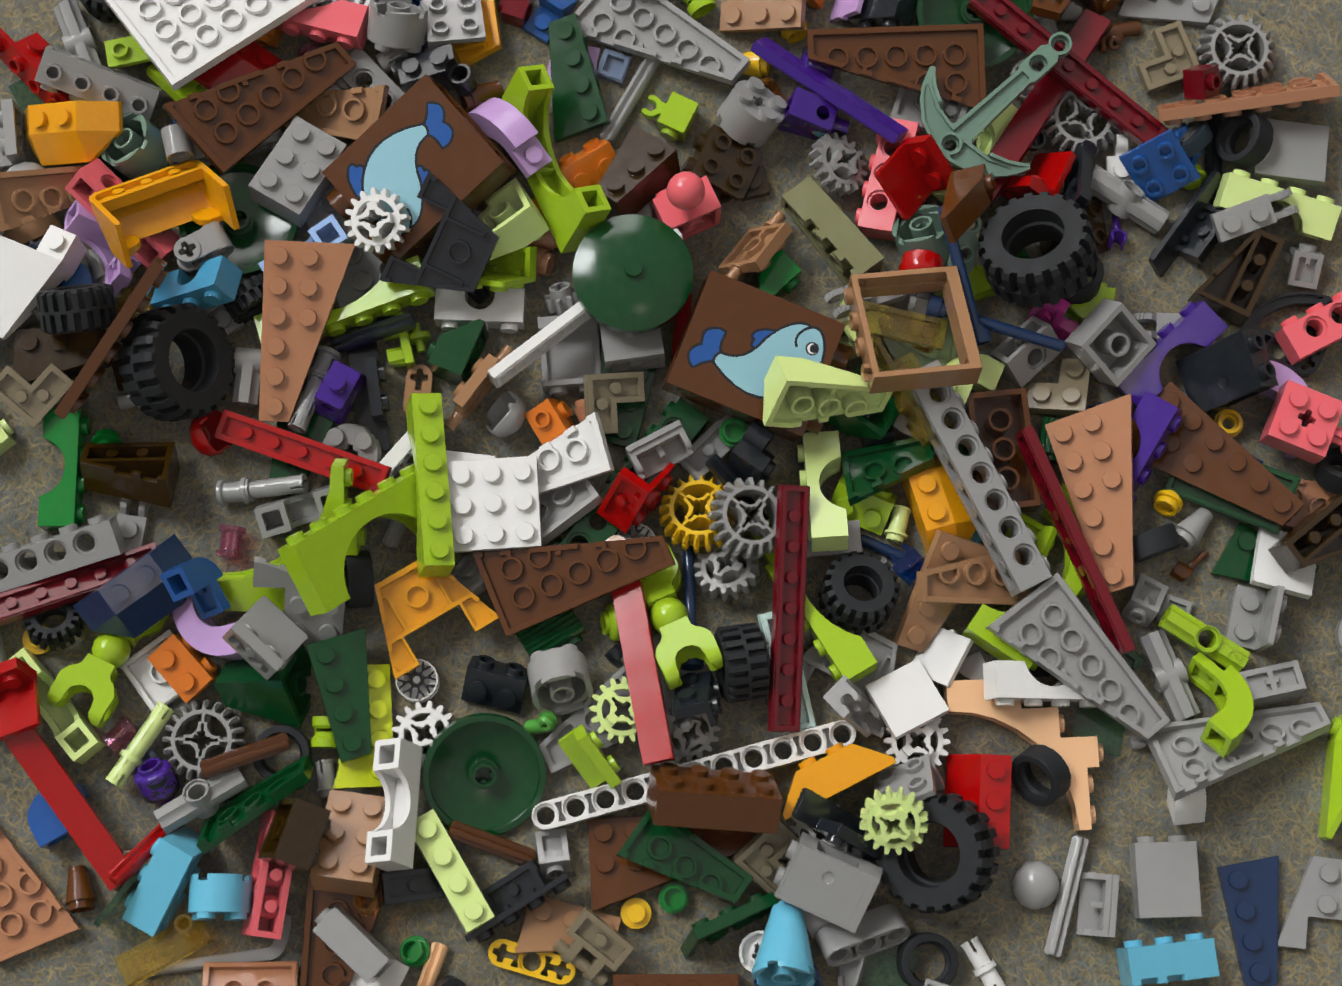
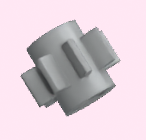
(388, 59)
(560, 298)

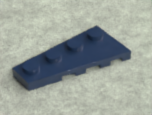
(1252, 913)

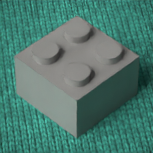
(1110, 342)

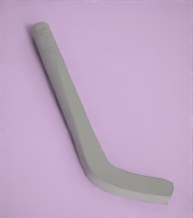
(256, 955)

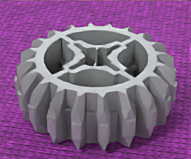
(1221, 35)
(1060, 130)
(739, 511)
(204, 727)

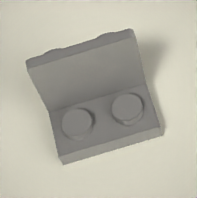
(454, 22)
(11, 134)
(1255, 617)
(265, 637)
(915, 775)

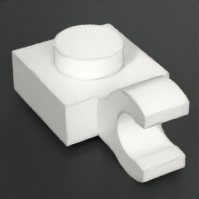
(1113, 163)

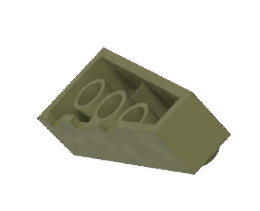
(831, 231)

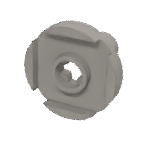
(356, 435)

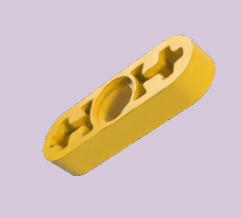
(506, 964)

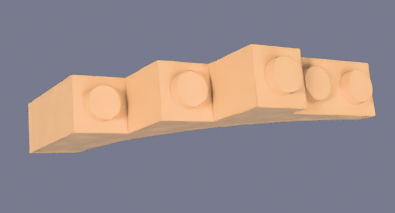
(1037, 727)

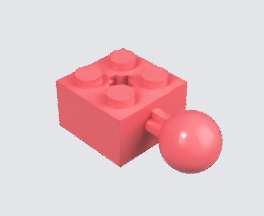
(687, 204)
(1320, 415)

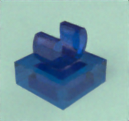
(908, 565)

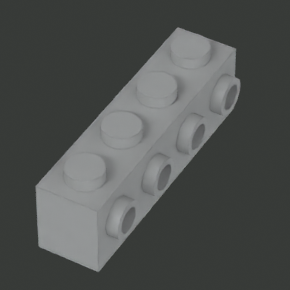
(95, 82)

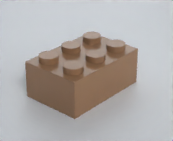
(343, 850)

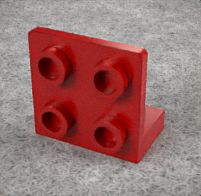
(914, 174)
(1045, 175)
(631, 498)
(18, 698)

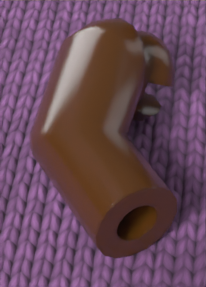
(1119, 31)

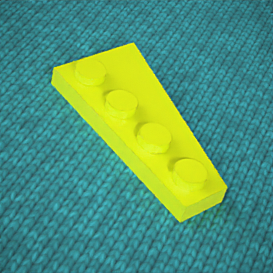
(360, 772)

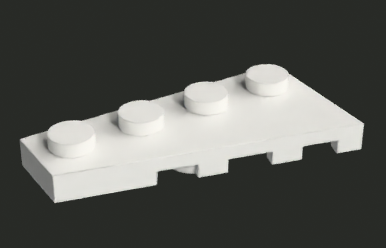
(574, 455)

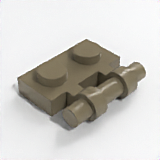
(600, 940)

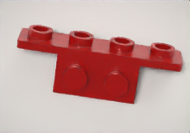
(24, 60)

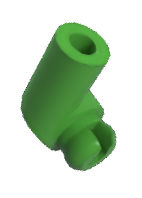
(545, 723)

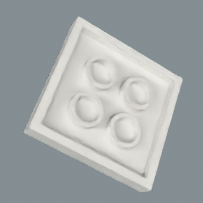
(495, 504)

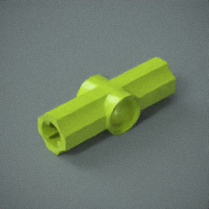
(1188, 628)

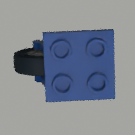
(1168, 159)

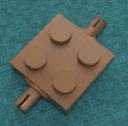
(757, 247)
(471, 393)

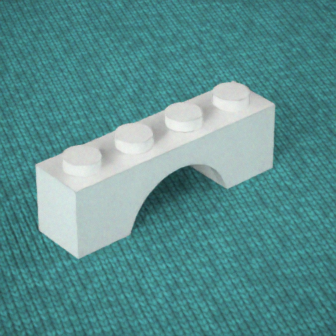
(1012, 682)
(398, 769)

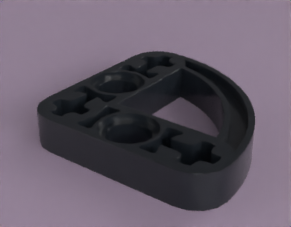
(1293, 299)

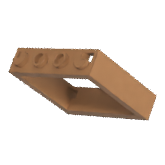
(908, 282)

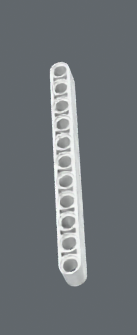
(735, 757)

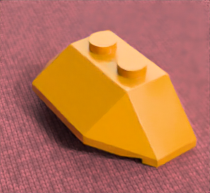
(72, 130)
(936, 504)
(835, 772)

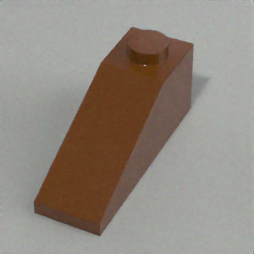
(965, 199)

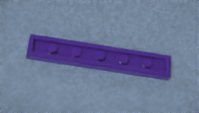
(829, 90)

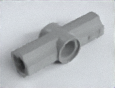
(76, 35)
(1127, 200)
(1169, 675)
(199, 799)

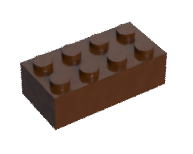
(998, 418)
(714, 798)

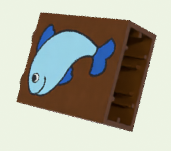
(415, 137)
(734, 341)

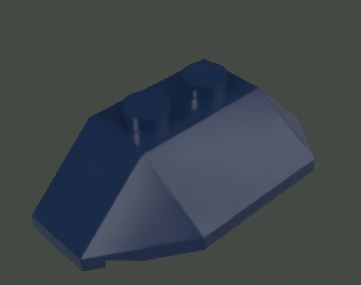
(136, 595)

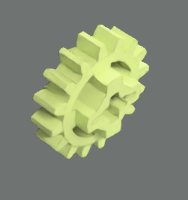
(612, 720)
(895, 833)

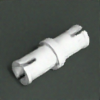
(981, 962)

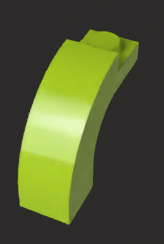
(1231, 698)

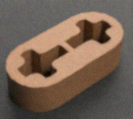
(411, 385)

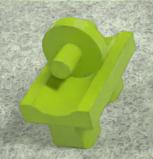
(404, 355)

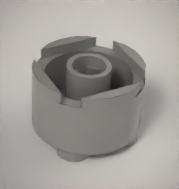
(397, 25)
(751, 112)
(559, 679)

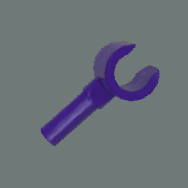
(1117, 234)

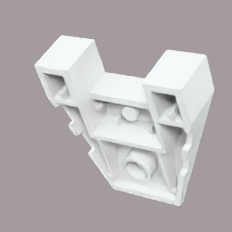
(30, 271)

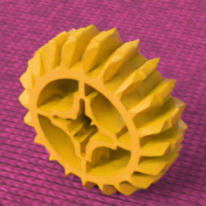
(685, 497)

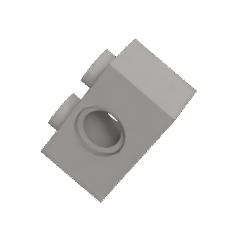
(1022, 358)

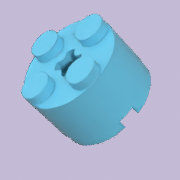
(220, 895)

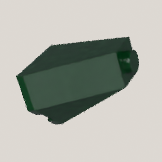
(276, 699)

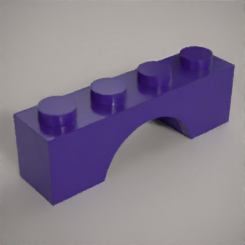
(1196, 326)
(1155, 422)

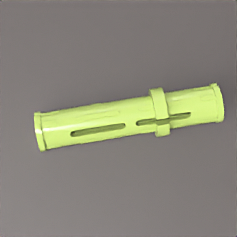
(139, 745)

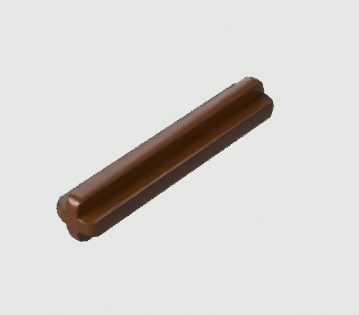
(245, 755)
(491, 843)

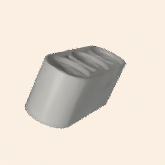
(877, 931)

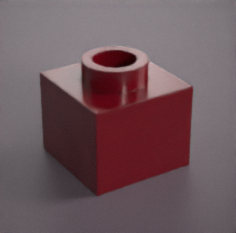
(516, 11)
(1201, 82)

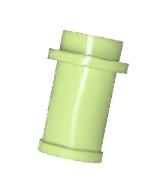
(897, 526)

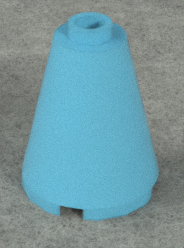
(784, 949)

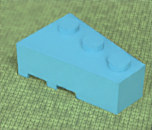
(163, 881)
(1167, 960)

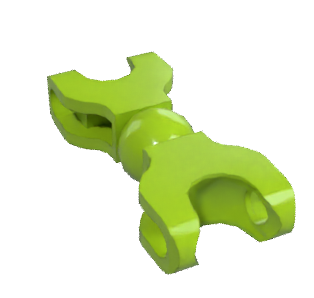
(679, 637)
(98, 674)

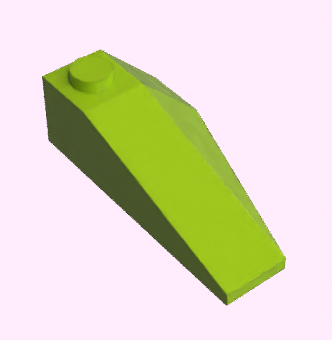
(1332, 783)

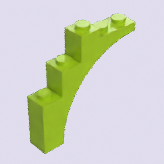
(239, 585)

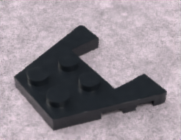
(457, 249)

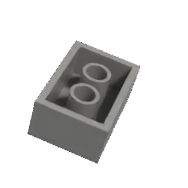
(292, 174)

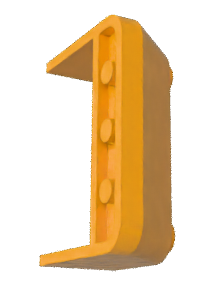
(159, 203)

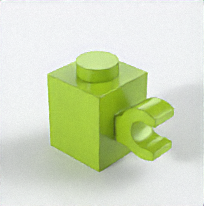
(673, 117)

